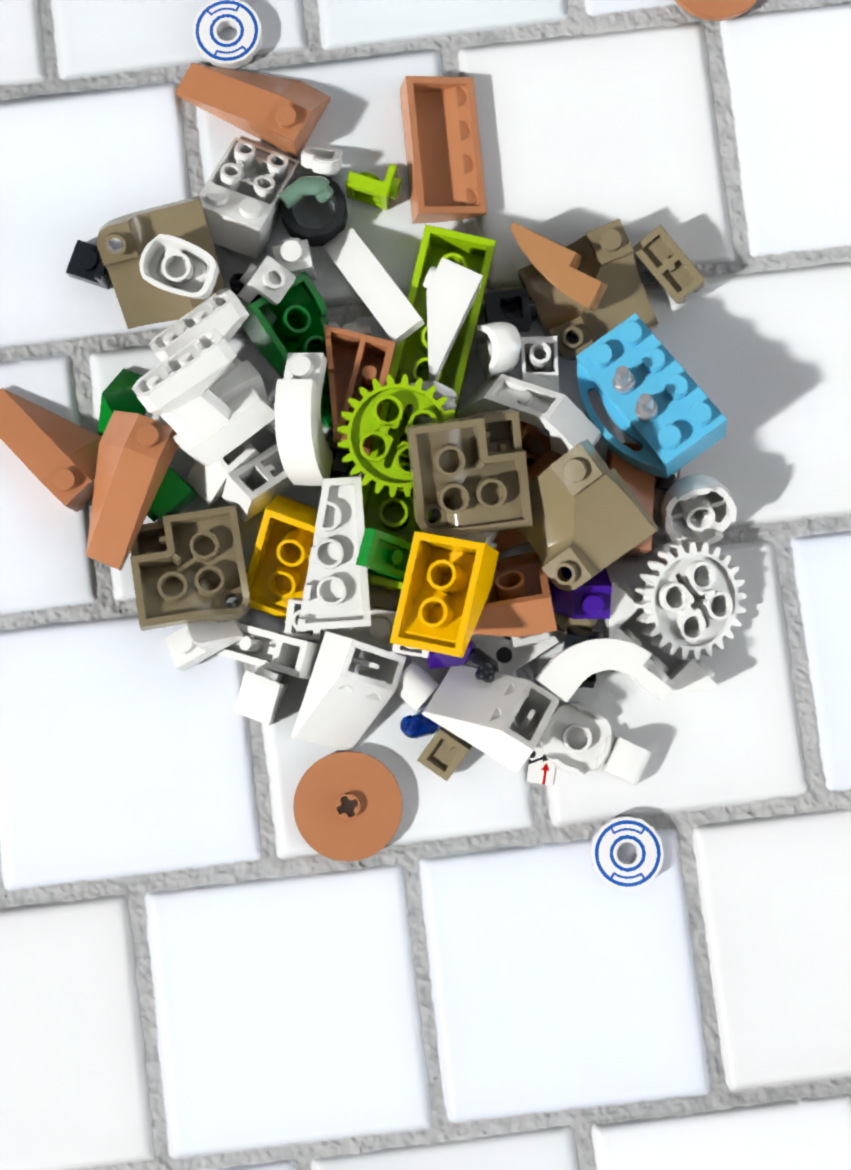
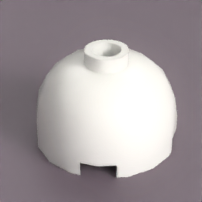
(697, 509)

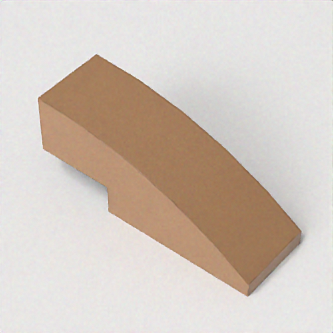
(560, 267)

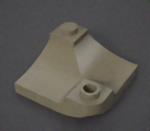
(608, 259)
(139, 299)
(470, 473)
(583, 517)
(190, 569)

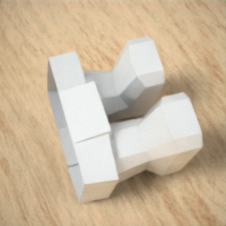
(201, 384)

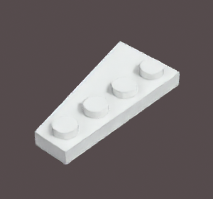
(335, 586)

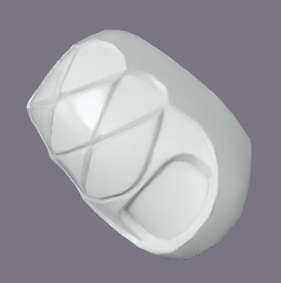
(179, 267)
(498, 348)

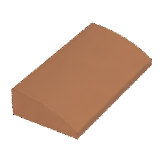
(442, 148)

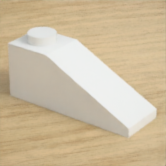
(449, 300)
(256, 483)
(274, 651)

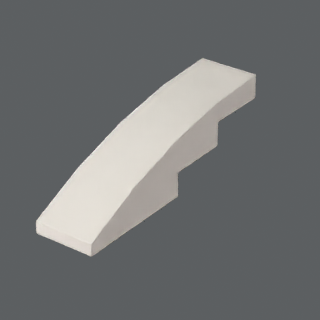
(373, 285)

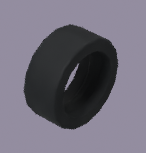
(322, 235)

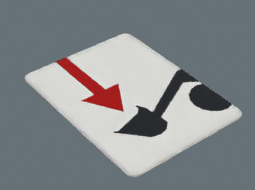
(540, 769)

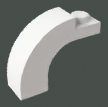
(298, 420)
(581, 660)

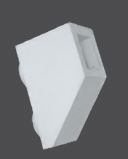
(540, 361)
(211, 480)
(261, 695)

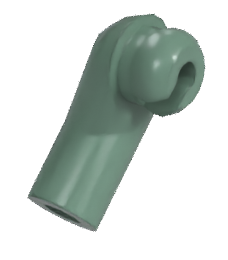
(306, 186)

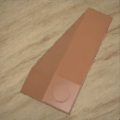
(518, 599)

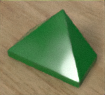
(119, 397)

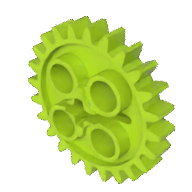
(366, 423)

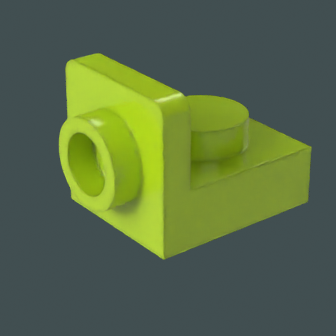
(371, 191)

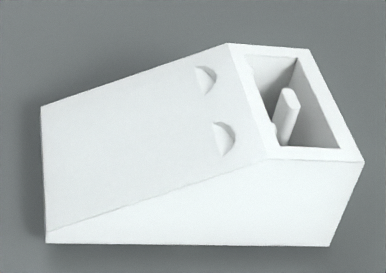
(244, 197)
(346, 691)
(495, 717)

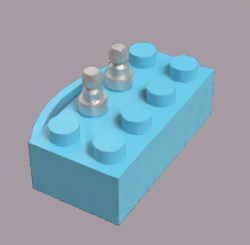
(647, 400)

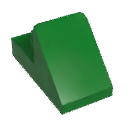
(384, 554)

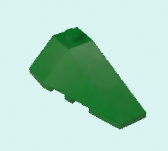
(291, 327)

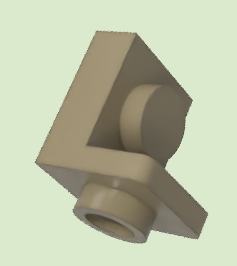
(444, 753)

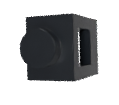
(514, 301)

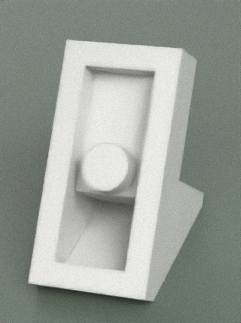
(201, 640)

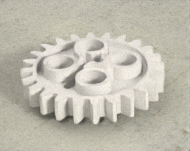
(690, 600)

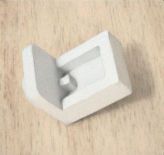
(267, 279)

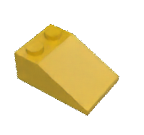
(281, 555)
(443, 593)

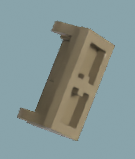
(669, 265)

